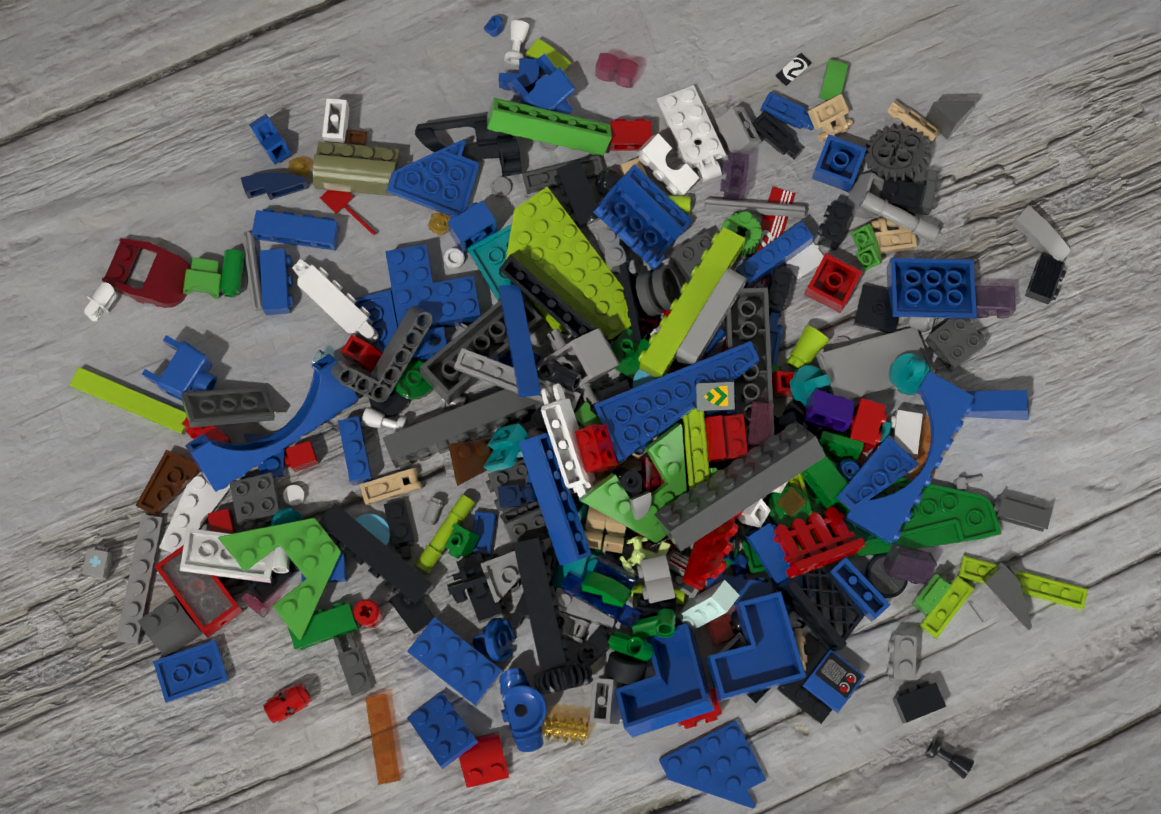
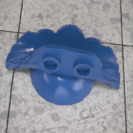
(527, 729)

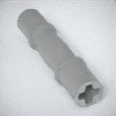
(899, 216)

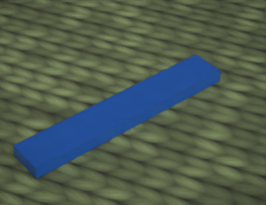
(519, 341)

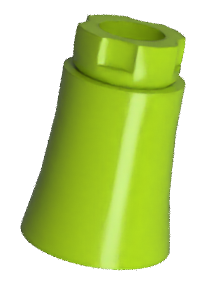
(807, 347)

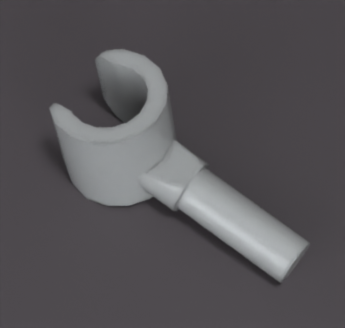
(960, 484)

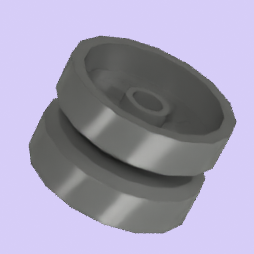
(658, 289)

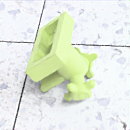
(642, 554)

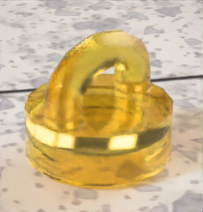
(299, 167)
(438, 223)

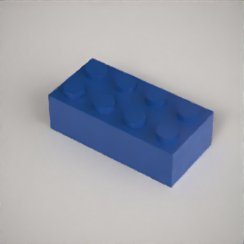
(455, 661)

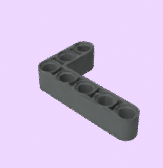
(388, 360)

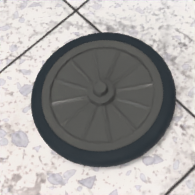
(881, 581)

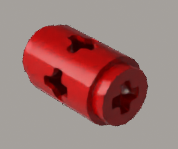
(360, 613)
(277, 708)

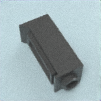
(1022, 513)

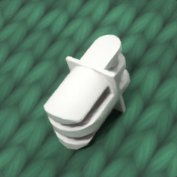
(100, 301)

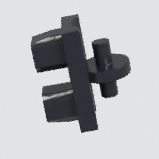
(458, 587)

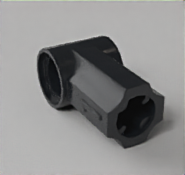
(565, 377)

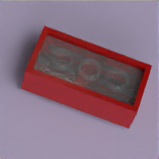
(200, 594)

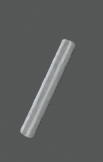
(253, 270)

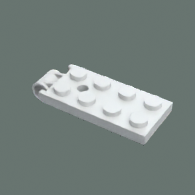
(688, 123)
(207, 555)

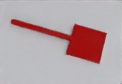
(337, 200)

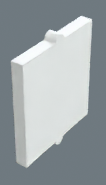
(805, 261)

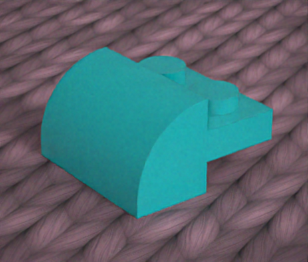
(505, 447)
(578, 568)

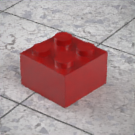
(833, 283)
(866, 422)

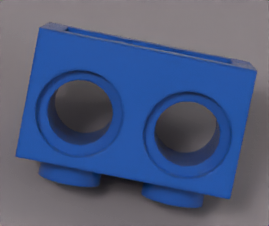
(426, 349)

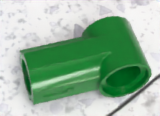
(660, 625)
(630, 646)

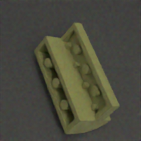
(354, 168)

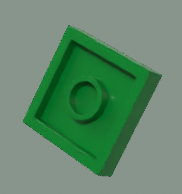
(628, 353)
(839, 447)

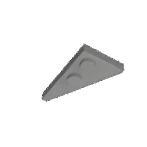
(503, 572)

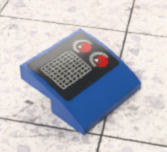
(833, 681)

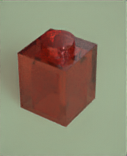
(719, 630)

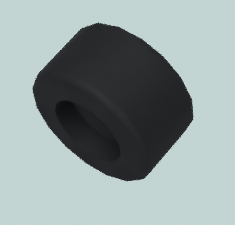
(625, 668)

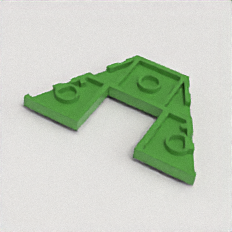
(613, 501)
(307, 548)

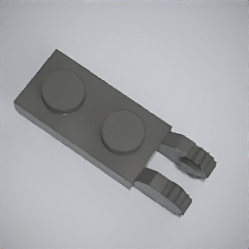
(353, 666)

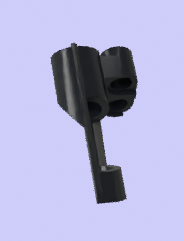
(488, 146)

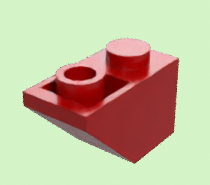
(361, 353)

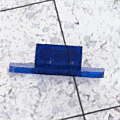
(626, 615)

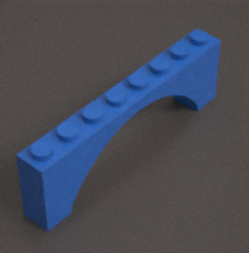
(945, 409)
(228, 461)

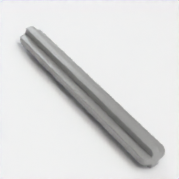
(755, 207)

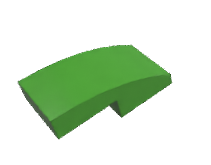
(833, 79)
(869, 251)

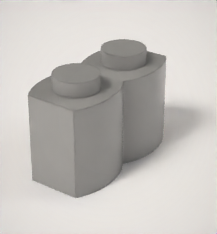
(609, 246)
(656, 579)

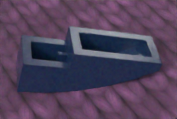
(273, 184)

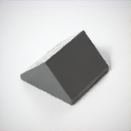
(949, 115)

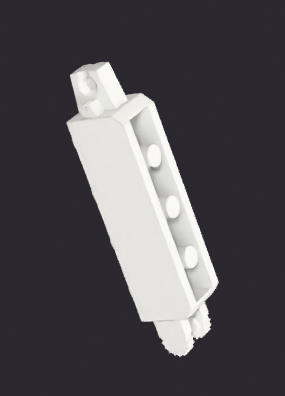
(334, 302)
(561, 429)

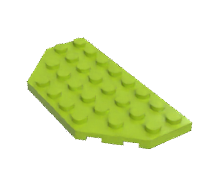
(561, 250)

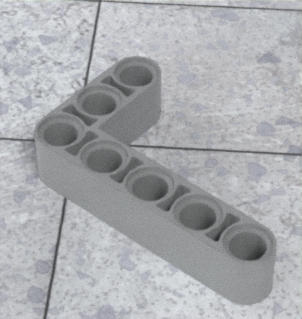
(710, 318)

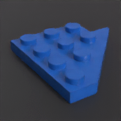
(437, 181)
(717, 765)

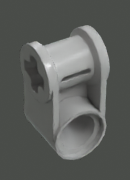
(570, 627)

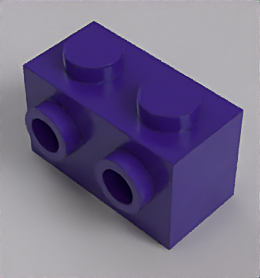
(829, 410)

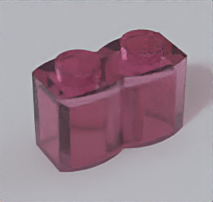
(616, 70)

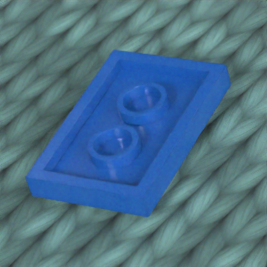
(191, 671)
(442, 730)

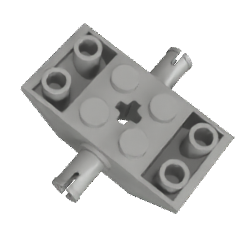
(586, 355)

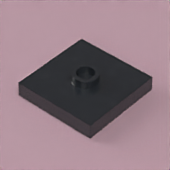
(875, 310)

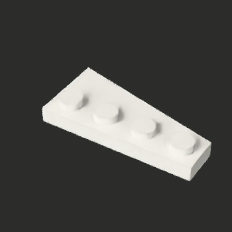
(192, 511)

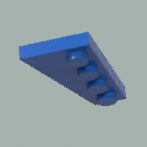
(879, 471)

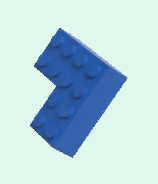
(412, 285)
(767, 659)
(676, 690)

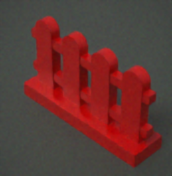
(706, 550)
(815, 558)

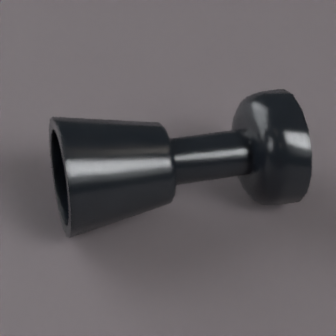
(629, 480)
(957, 762)

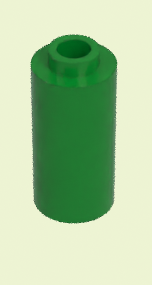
(232, 272)

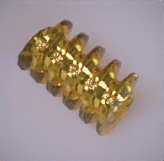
(565, 729)

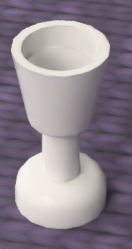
(518, 33)
(376, 419)

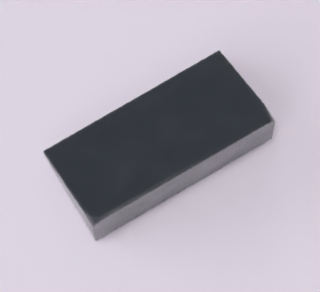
(415, 617)

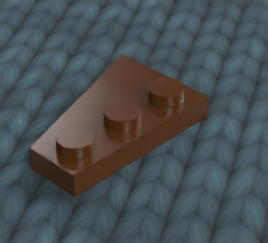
(469, 459)
(166, 482)

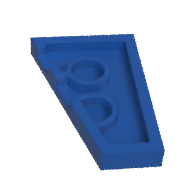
(382, 314)

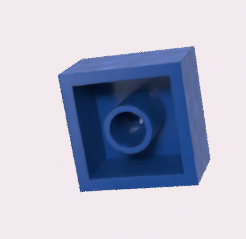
(839, 163)
(472, 226)

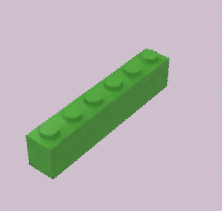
(548, 126)

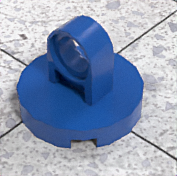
(497, 639)

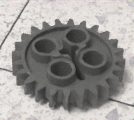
(885, 150)

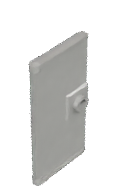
(865, 365)

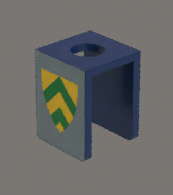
(716, 398)

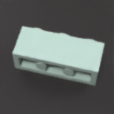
(708, 605)

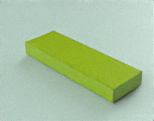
(946, 609)

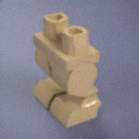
(594, 531)

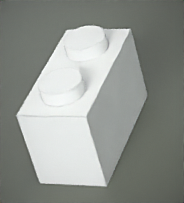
(335, 121)
(906, 430)

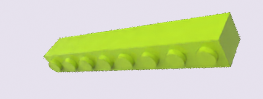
(694, 296)

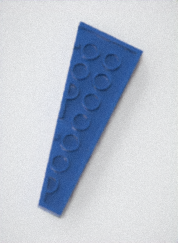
(653, 407)

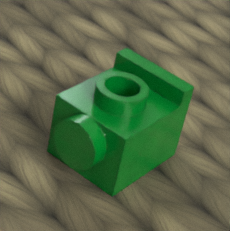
(461, 542)

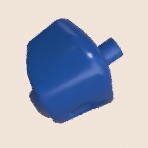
(494, 26)
(739, 564)

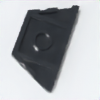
(640, 321)

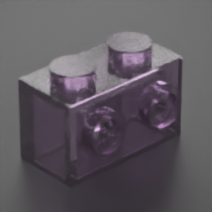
(735, 176)
(995, 301)
(909, 564)

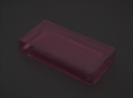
(760, 423)
(255, 605)

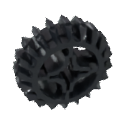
(563, 678)

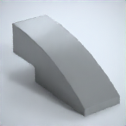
(1041, 234)

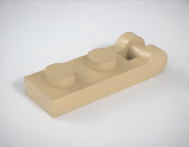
(390, 486)

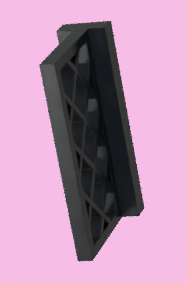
(813, 613)

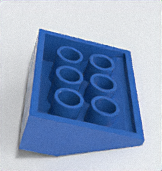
(931, 288)

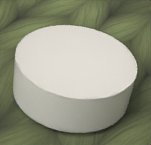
(454, 258)
(294, 495)

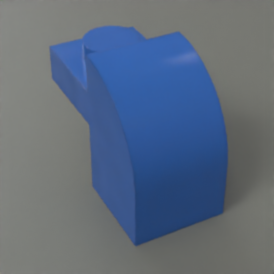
(528, 75)
(270, 139)

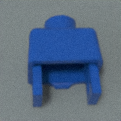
(549, 91)
(186, 371)

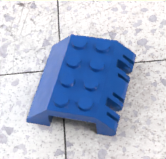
(642, 216)

